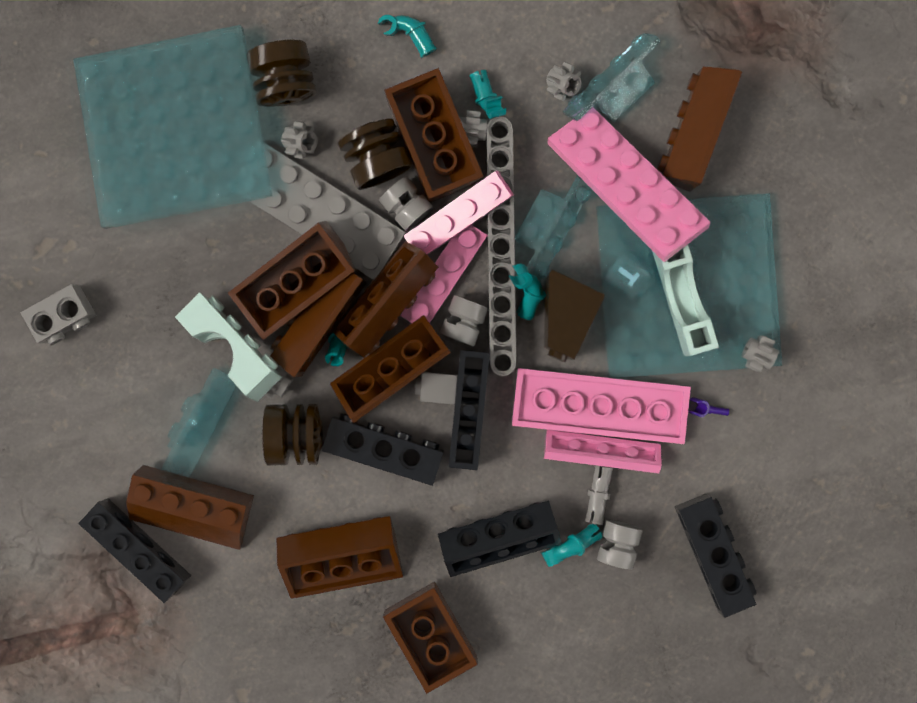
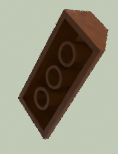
(699, 126)
(433, 135)
(293, 279)
(386, 299)
(313, 326)
(389, 368)
(188, 506)
(339, 557)

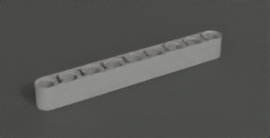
(495, 261)

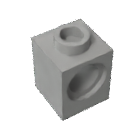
(436, 388)

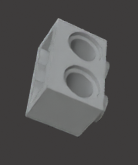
(57, 309)

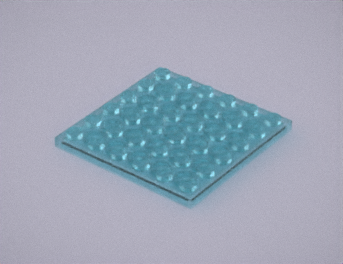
(172, 127)
(732, 279)

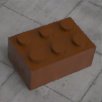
(430, 637)

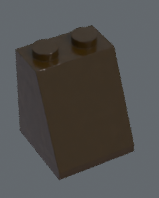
(567, 314)

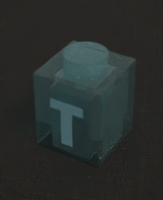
(628, 277)

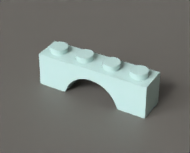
(689, 317)
(250, 369)

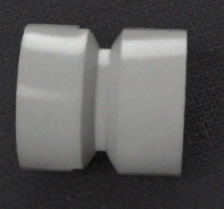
(413, 210)
(464, 320)
(619, 544)

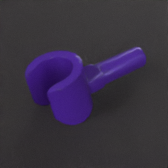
(703, 408)

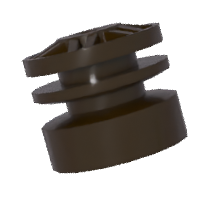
(281, 73)
(373, 149)
(291, 434)

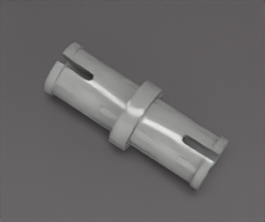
(599, 495)

